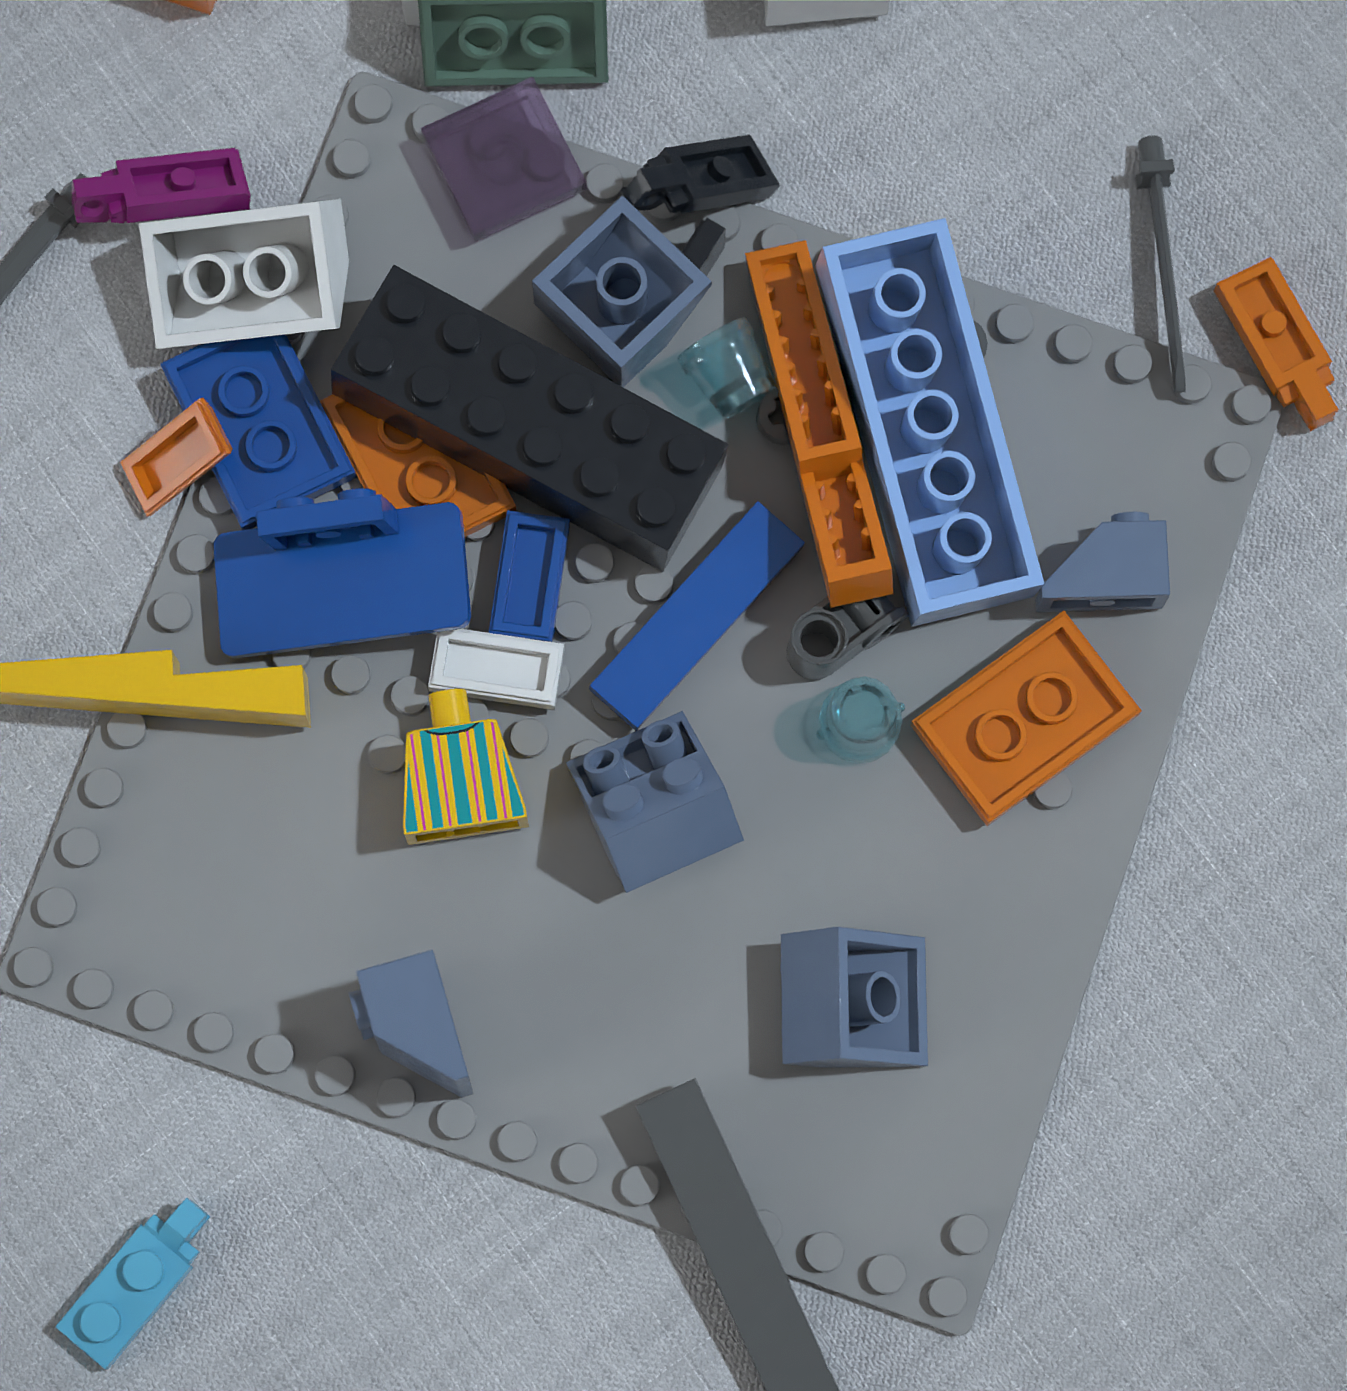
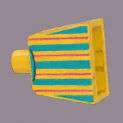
(458, 776)

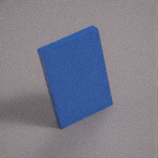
(270, 418)

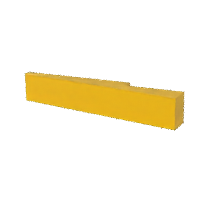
(153, 686)

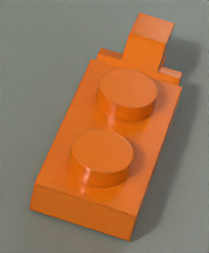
(1280, 340)

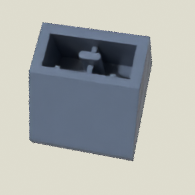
(655, 801)

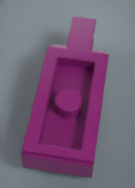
(163, 188)

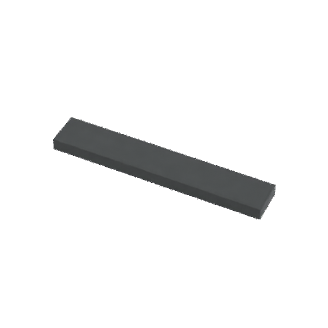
(734, 1241)

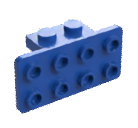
(340, 574)

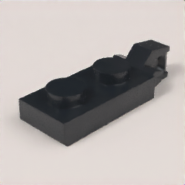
(703, 176)

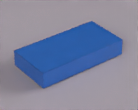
(529, 576)

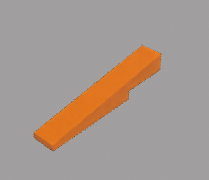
(820, 425)

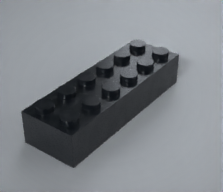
(528, 417)

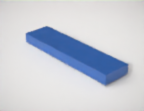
(696, 616)

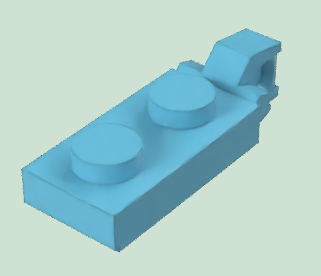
(134, 1285)

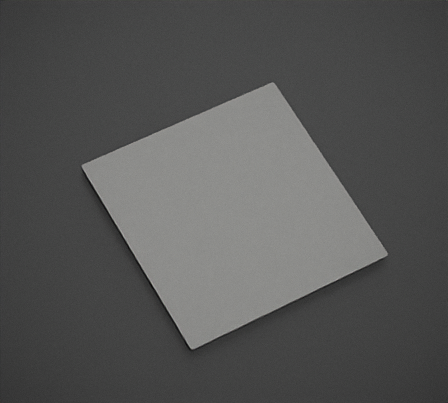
(244, 871)

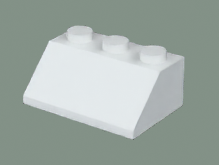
(246, 273)

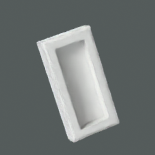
(497, 667)

